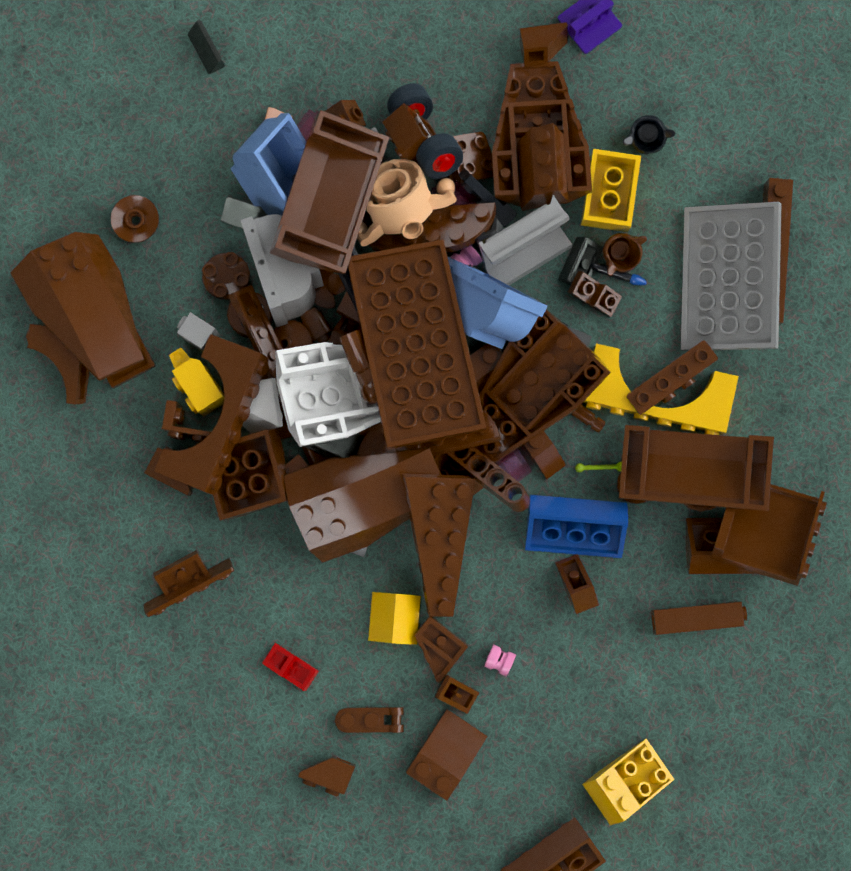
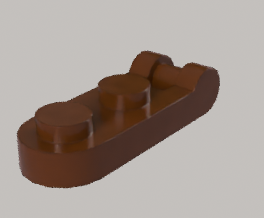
(369, 719)

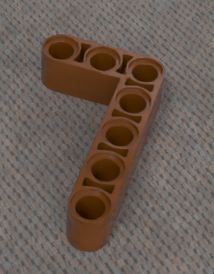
(488, 476)

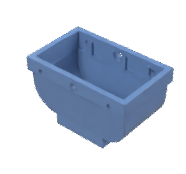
(269, 161)
(492, 308)

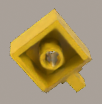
(197, 382)

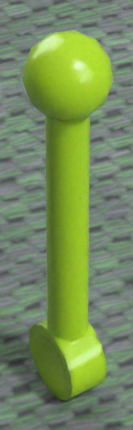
(580, 467)

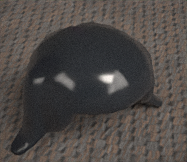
(648, 130)

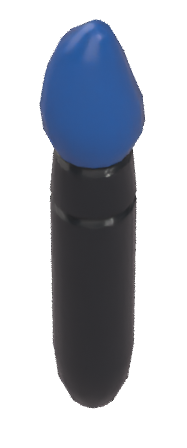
(634, 279)

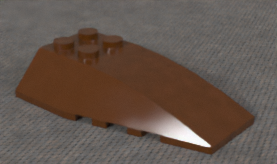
(533, 99)
(82, 301)
(353, 499)

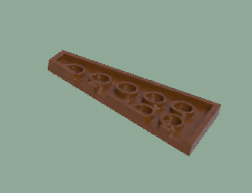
(439, 526)

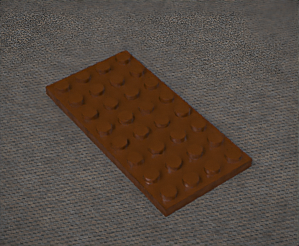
(415, 344)

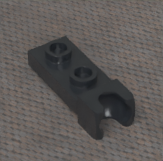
(504, 212)

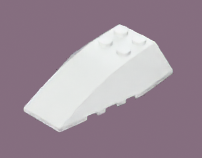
(321, 394)

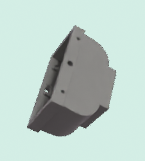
(286, 284)

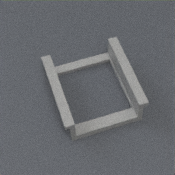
(526, 244)

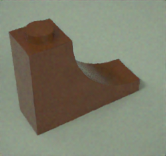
(72, 370)

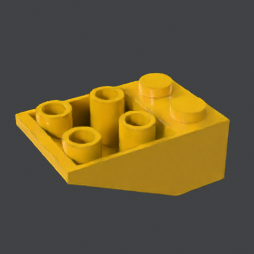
(628, 782)

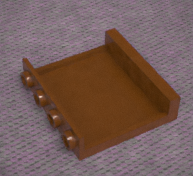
(772, 540)

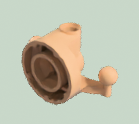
(402, 201)

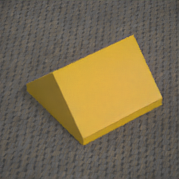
(394, 618)

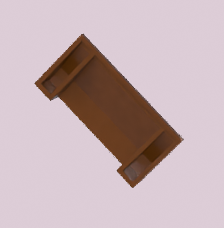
(329, 194)
(696, 468)

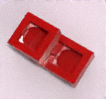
(290, 667)

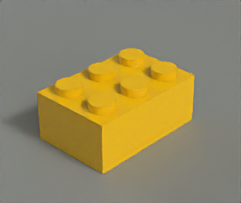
(613, 190)

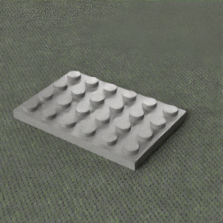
(731, 276)

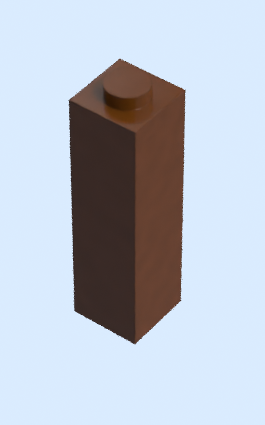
(698, 618)

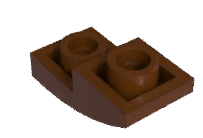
(594, 294)

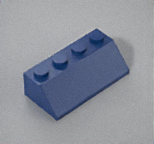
(576, 526)

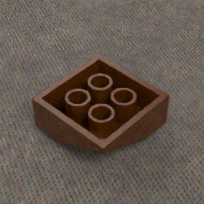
(253, 476)

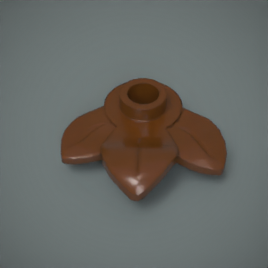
(332, 286)

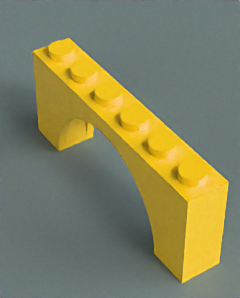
(707, 412)

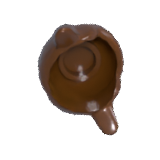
(625, 247)

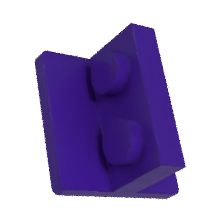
(590, 23)

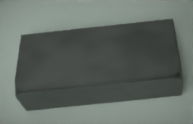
(205, 47)
(236, 210)
(579, 259)

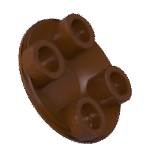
(225, 275)

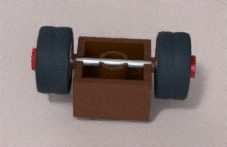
(415, 137)

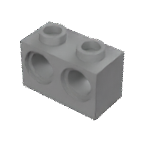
(195, 331)

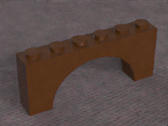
(241, 375)

